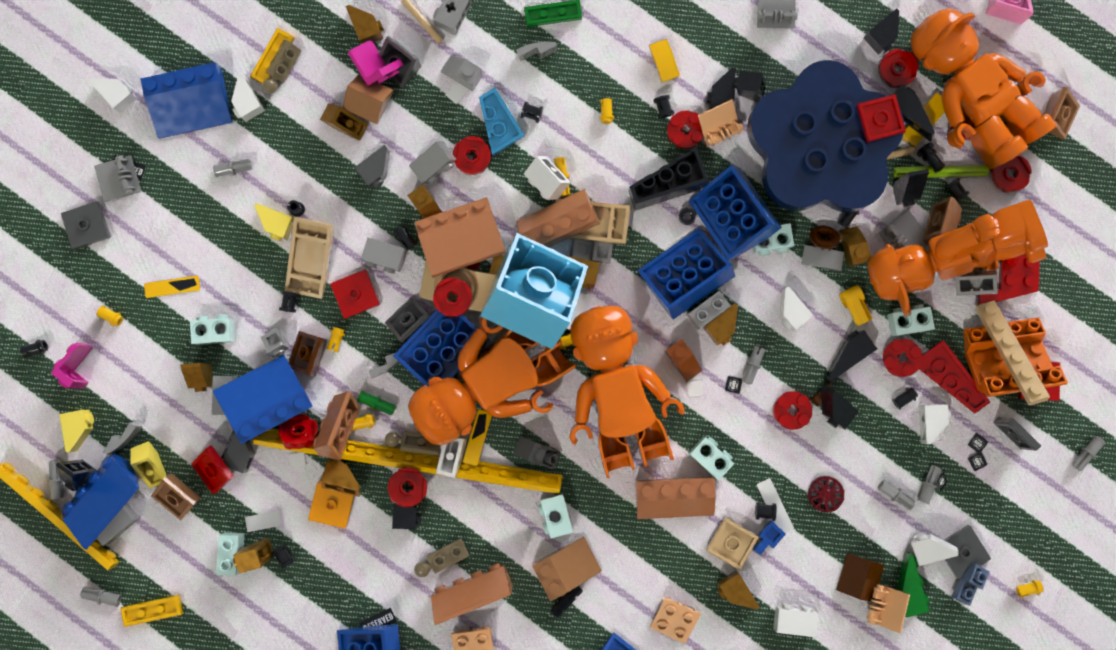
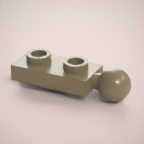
(280, 66)
(412, 442)
(442, 558)

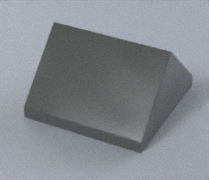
(393, 51)
(407, 320)

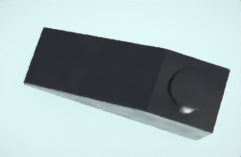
(913, 112)
(910, 187)
(851, 352)
(74, 473)

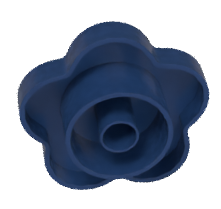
(817, 143)

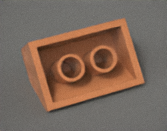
(337, 426)

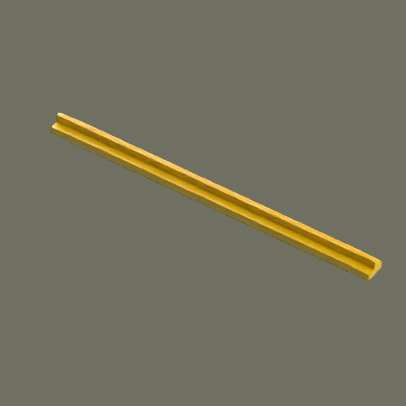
(428, 463)

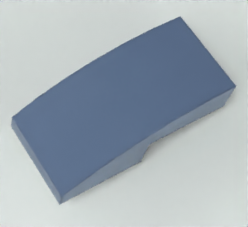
(972, 579)

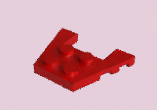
(1016, 279)

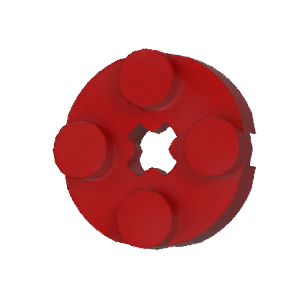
(901, 58)
(679, 138)
(465, 147)
(1021, 176)
(462, 302)
(908, 367)
(801, 417)
(301, 440)
(415, 480)

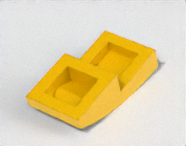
(664, 60)

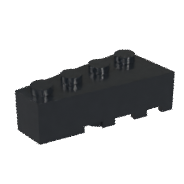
(670, 181)

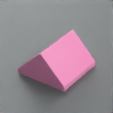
(1011, 10)

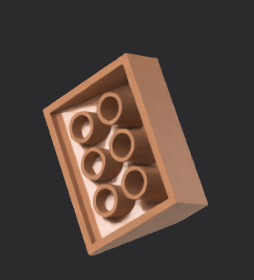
(459, 237)
(470, 593)

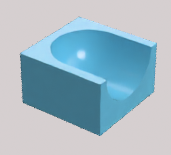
(534, 291)

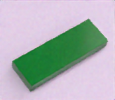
(553, 13)

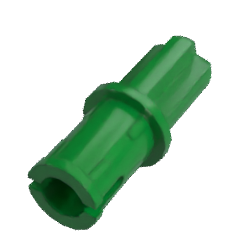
(376, 403)

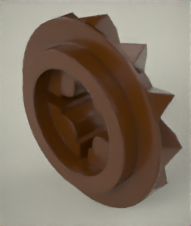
(821, 232)

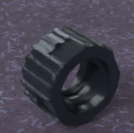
(682, 220)

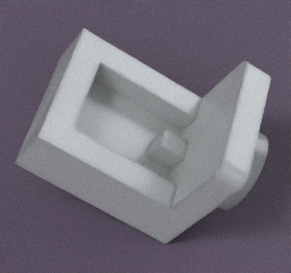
(275, 343)

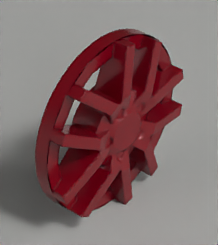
(826, 494)

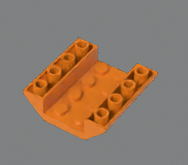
(989, 368)

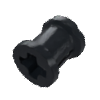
(663, 106)
(532, 112)
(957, 189)
(286, 295)
(765, 511)
(283, 556)

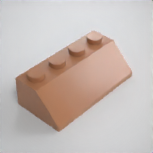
(560, 220)
(675, 497)

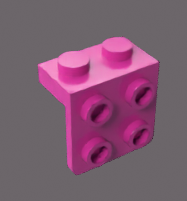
(371, 64)
(65, 368)

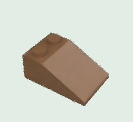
(566, 568)

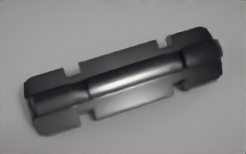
(566, 601)

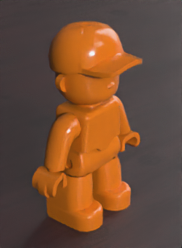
(980, 89)
(978, 245)
(605, 344)
(490, 379)

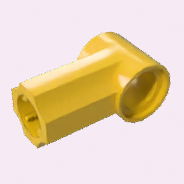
(854, 300)

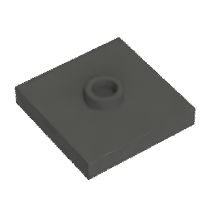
(85, 225)
(1017, 433)
(969, 550)

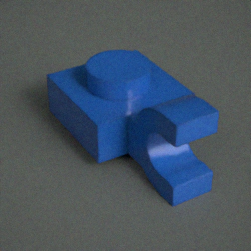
(769, 535)

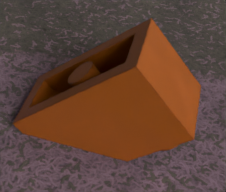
(683, 360)

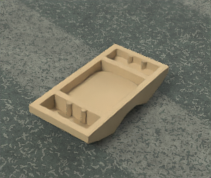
(612, 226)
(309, 257)
(478, 281)

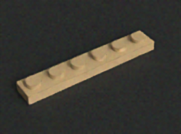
(1012, 353)

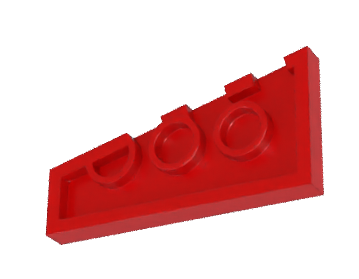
(947, 371)

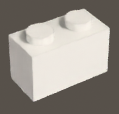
(546, 178)
(795, 620)

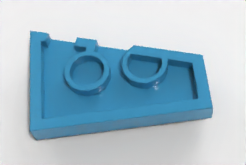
(499, 122)

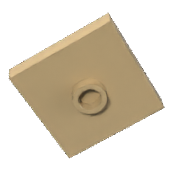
(732, 543)

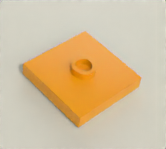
(330, 507)

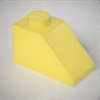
(275, 222)
(76, 428)
(147, 464)

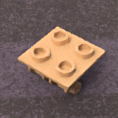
(720, 123)
(888, 608)
(675, 620)
(472, 640)

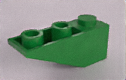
(911, 583)

